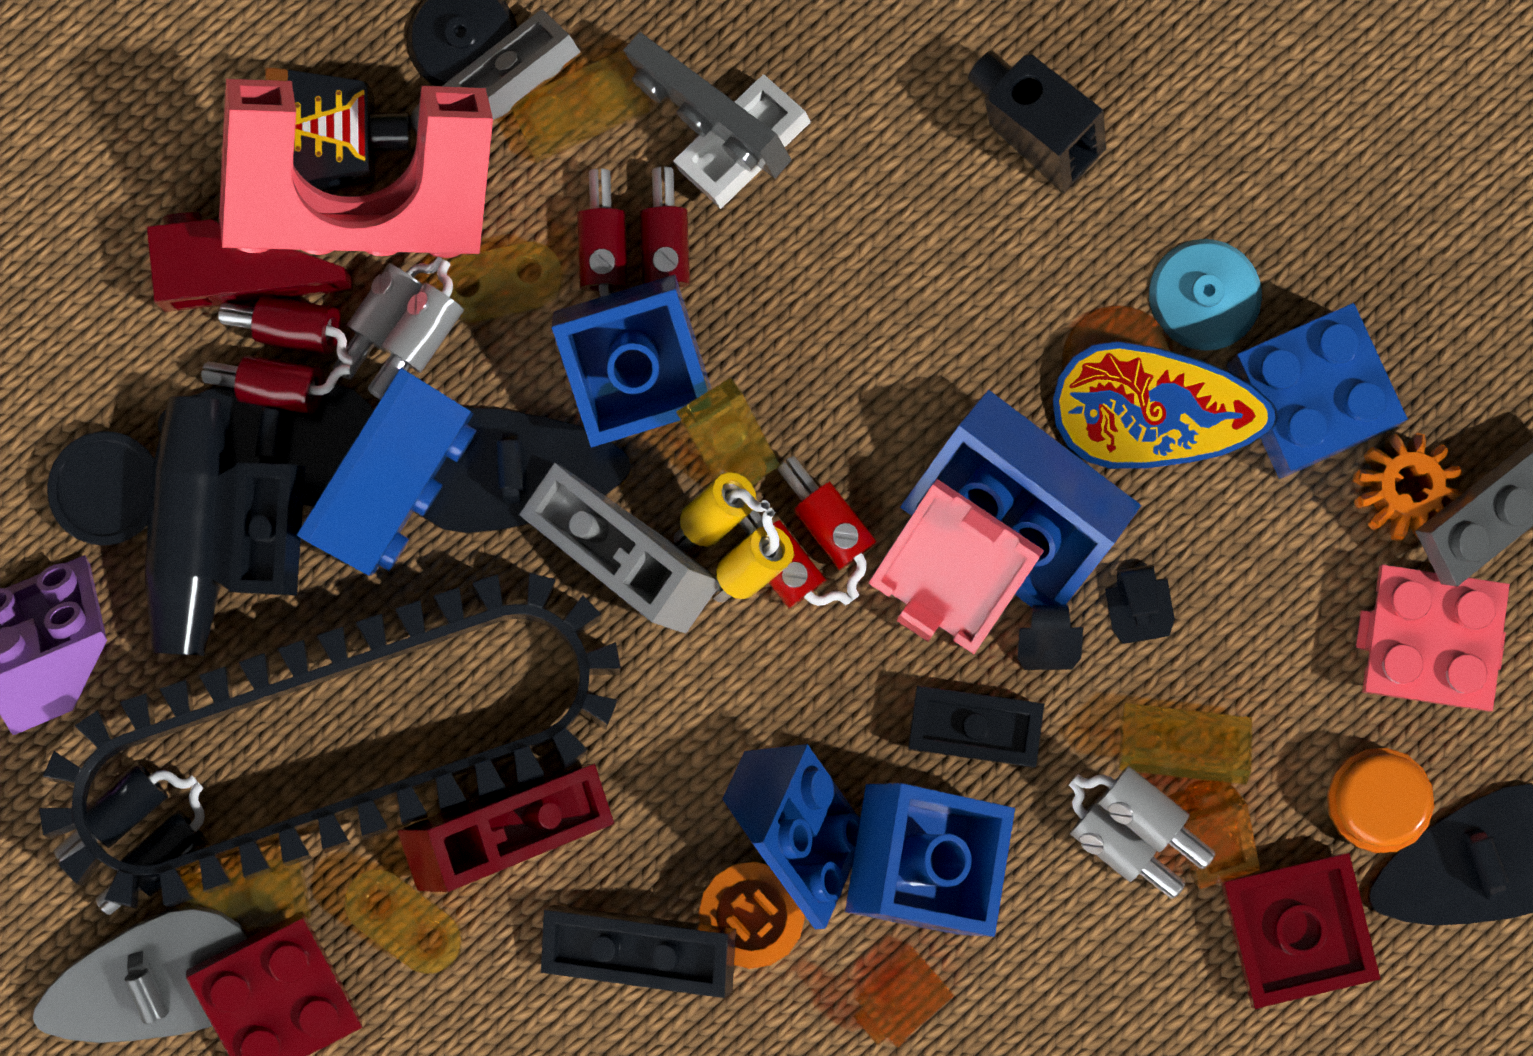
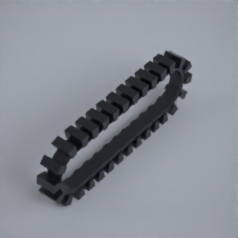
(140, 711)

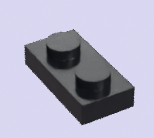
(976, 726)

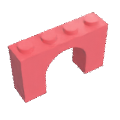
(426, 210)

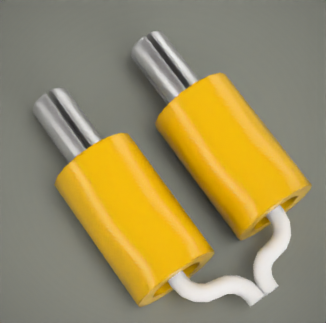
(718, 512)

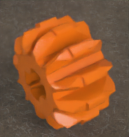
(1414, 466)

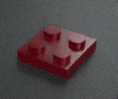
(1300, 930)
(275, 993)

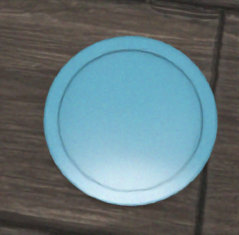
(1205, 294)

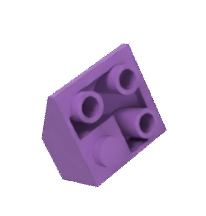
(48, 643)

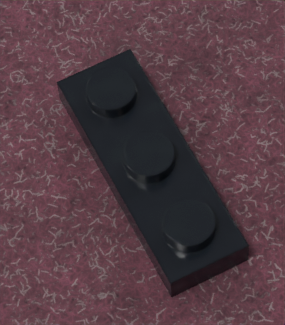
(638, 951)

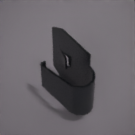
(1140, 605)
(1050, 640)

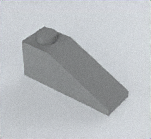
(620, 550)

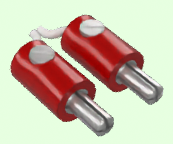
(832, 526)

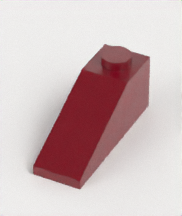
(196, 271)
(504, 829)

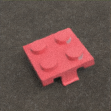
(954, 568)
(1434, 639)

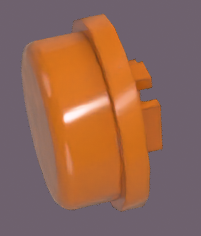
(1380, 800)
(758, 908)

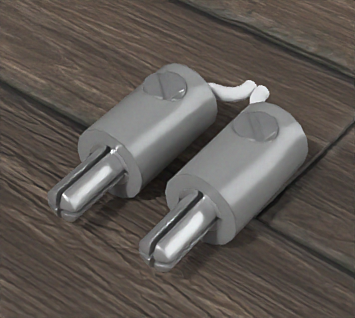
(403, 320)
(1134, 824)

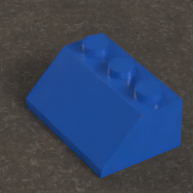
(388, 475)
(1034, 489)

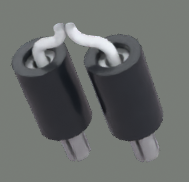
(124, 806)

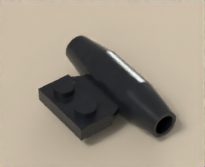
(213, 527)

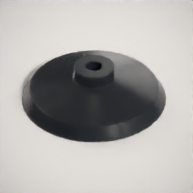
(455, 33)
(101, 488)

